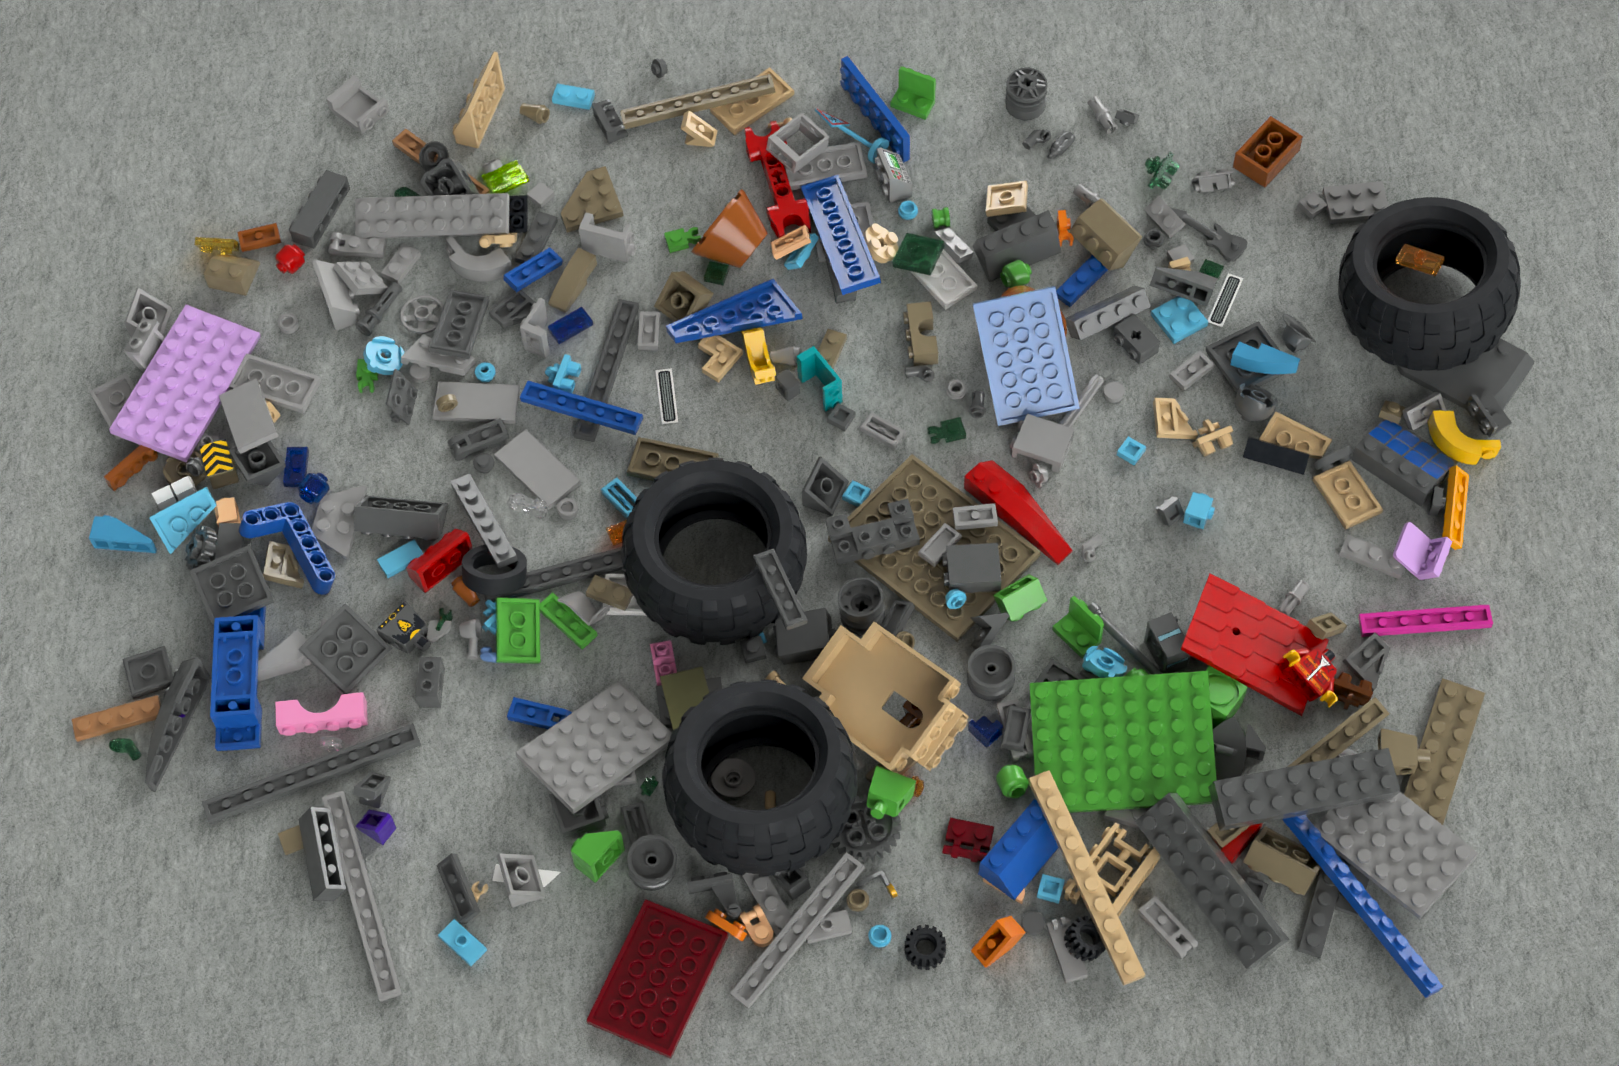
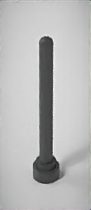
(1120, 638)

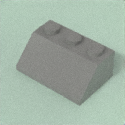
(336, 295)

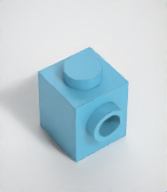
(1199, 510)

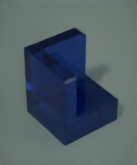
(985, 730)

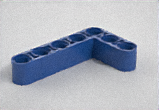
(291, 522)

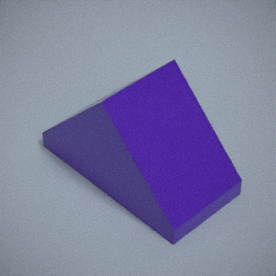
(377, 825)

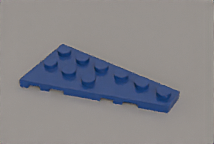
(748, 310)

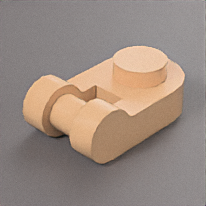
(760, 933)

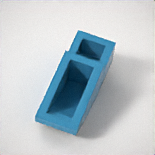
(1264, 360)

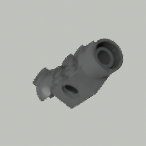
(445, 175)

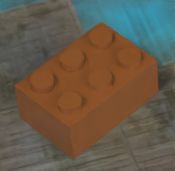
(1267, 151)

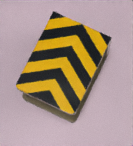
(219, 464)

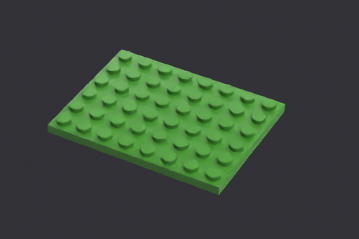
(1125, 739)

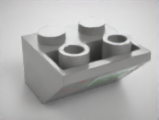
(893, 175)

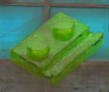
(505, 178)

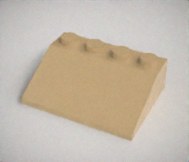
(480, 104)

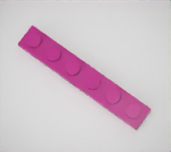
(1425, 620)

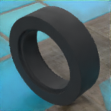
(492, 584)

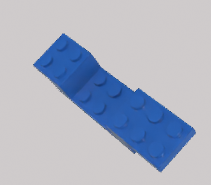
(234, 681)

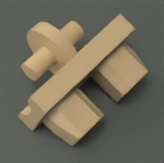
(1205, 443)

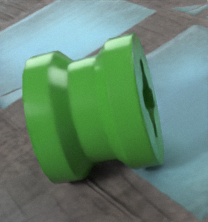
(940, 217)

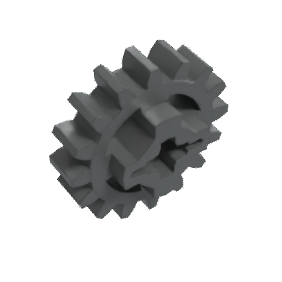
(201, 547)

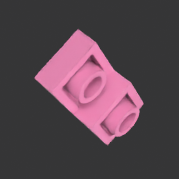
(663, 659)

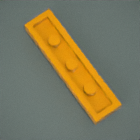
(1455, 506)

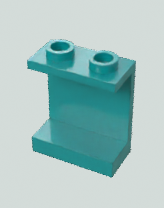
(811, 364)

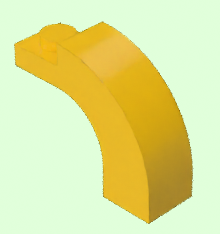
(757, 356)
(1456, 444)

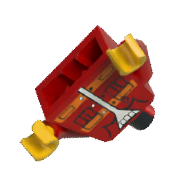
(1312, 673)

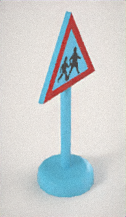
(836, 122)

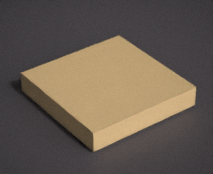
(1006, 198)

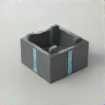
(1164, 642)

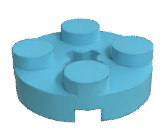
(376, 362)
(1104, 663)

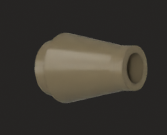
(535, 112)

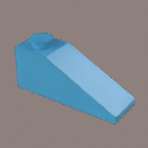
(115, 535)

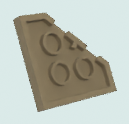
(594, 196)

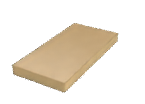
(743, 113)

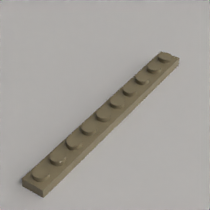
(1326, 748)

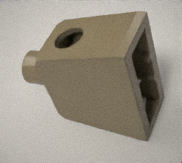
(1403, 751)

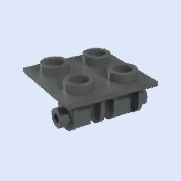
(401, 398)

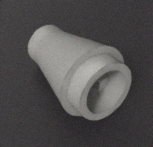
(786, 355)

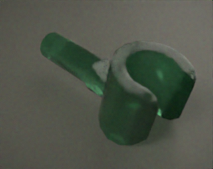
(443, 617)

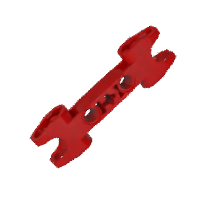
(786, 208)

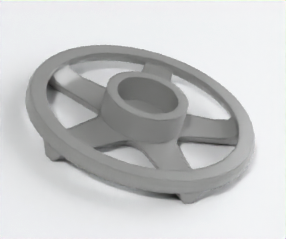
(421, 313)

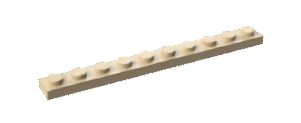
(1086, 878)

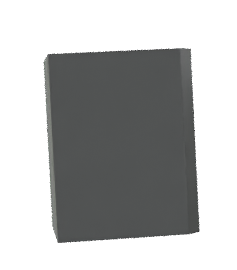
(259, 464)
(824, 488)

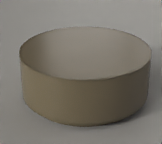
(447, 403)

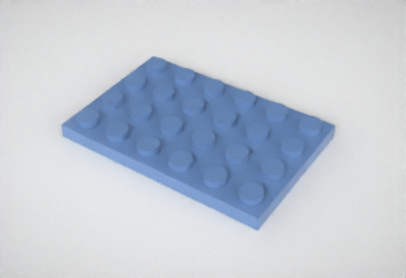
(1026, 355)

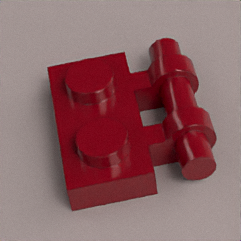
(969, 834)

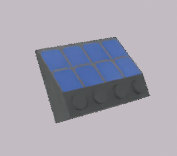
(1403, 460)

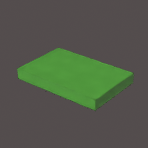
(517, 630)

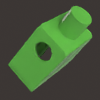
(889, 793)

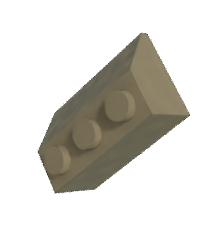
(1106, 235)
(1282, 861)

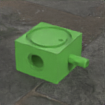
(1225, 695)

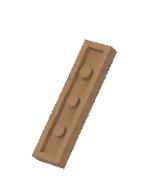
(116, 718)

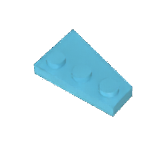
(182, 517)

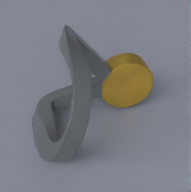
(881, 875)

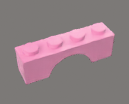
(348, 712)

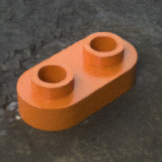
(735, 929)

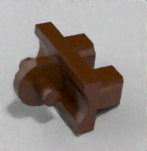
(1350, 693)

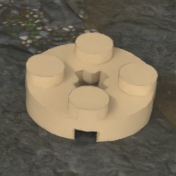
(881, 243)

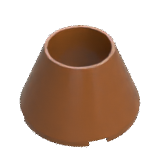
(732, 234)

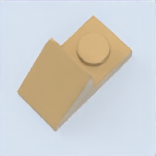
(698, 131)

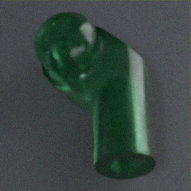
(125, 745)

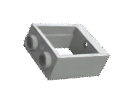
(789, 157)

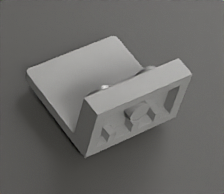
(532, 330)

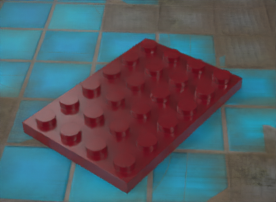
(657, 978)

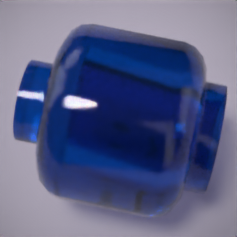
(313, 488)

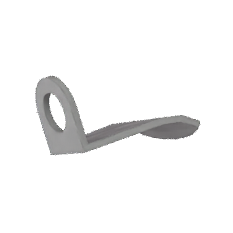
(582, 606)

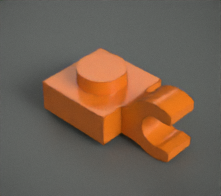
(1063, 225)

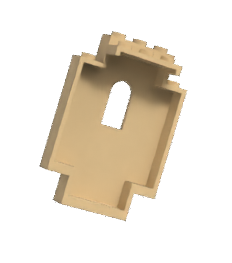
(862, 675)

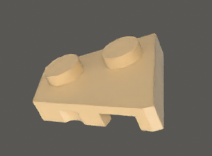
(1171, 421)

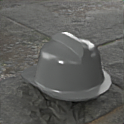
(1295, 334)

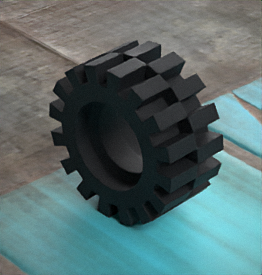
(925, 934)
(1078, 945)

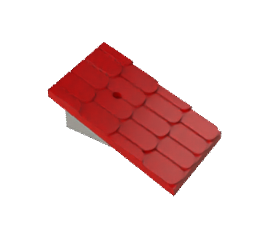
(1248, 641)

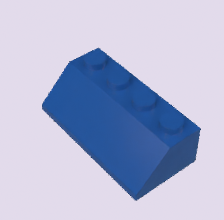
(1019, 853)

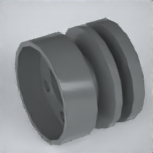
(1026, 93)
(860, 596)

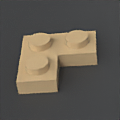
(722, 354)

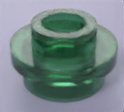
(649, 786)

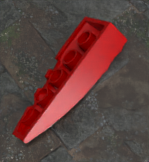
(1016, 507)

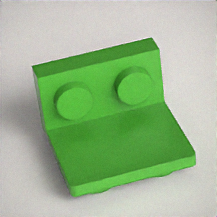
(915, 93)
(1080, 627)

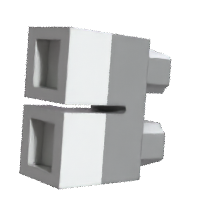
(177, 491)

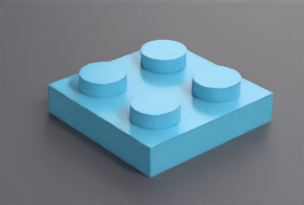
(1179, 318)

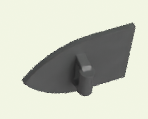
(1229, 749)

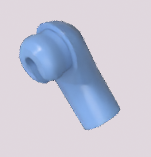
(487, 654)

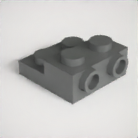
(587, 818)

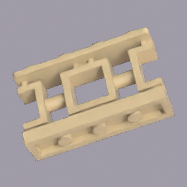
(1126, 884)

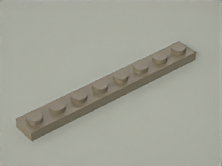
(697, 101)

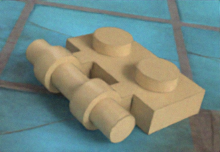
(504, 240)

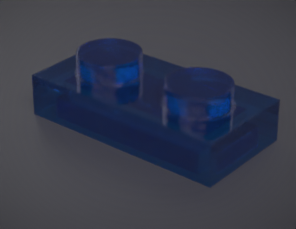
(570, 325)
(296, 466)

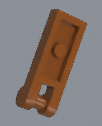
(129, 466)

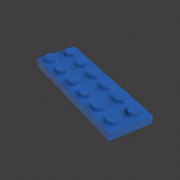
(874, 108)

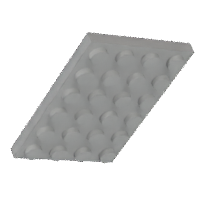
(595, 747)
(1398, 849)

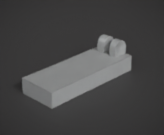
(1071, 968)

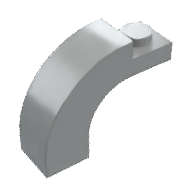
(477, 268)

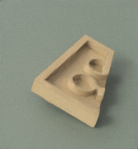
(1296, 436)

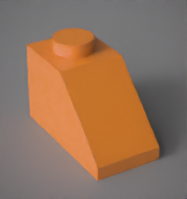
(998, 940)

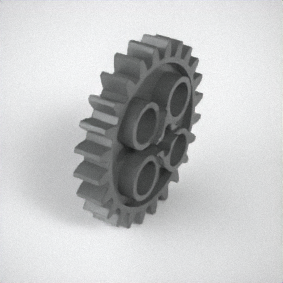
(887, 825)

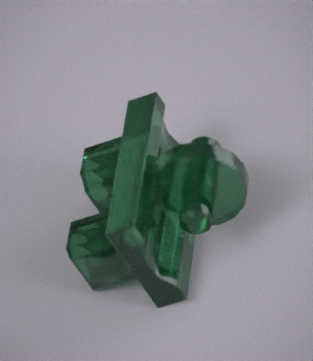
(1159, 178)

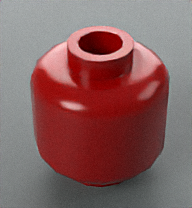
(289, 259)

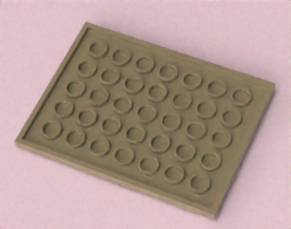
(913, 577)

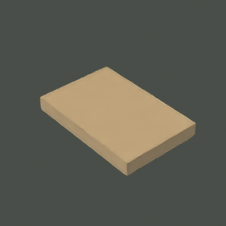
(1347, 494)

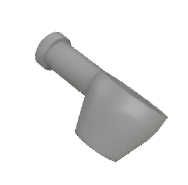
(471, 630)

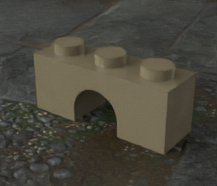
(922, 348)

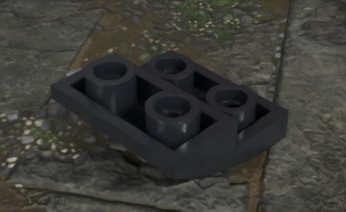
(518, 214)

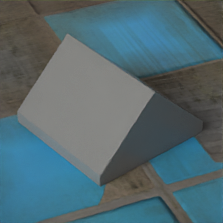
(146, 307)
(521, 878)

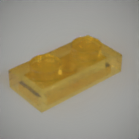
(224, 245)

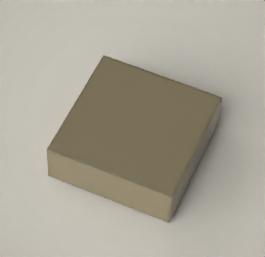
(291, 840)

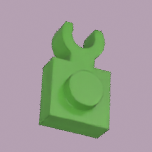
(679, 240)
(365, 376)

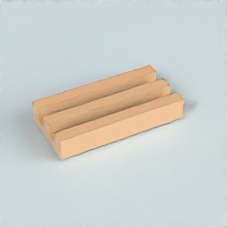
(790, 242)

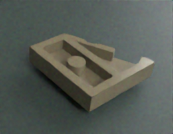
(281, 565)

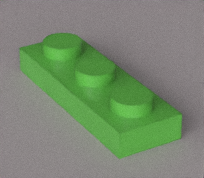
(567, 621)

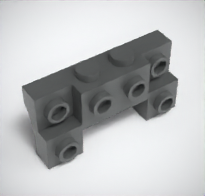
(873, 538)

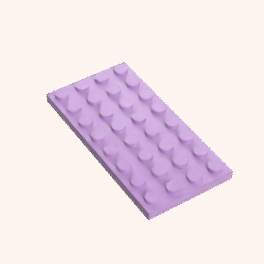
(184, 383)

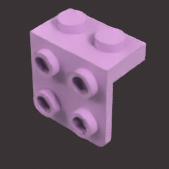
(1421, 554)

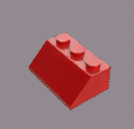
(439, 560)

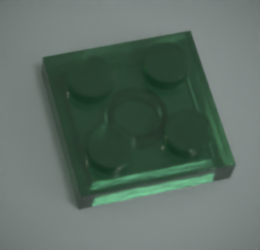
(918, 254)

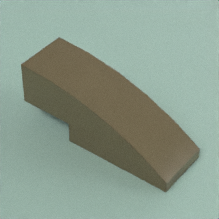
(573, 280)

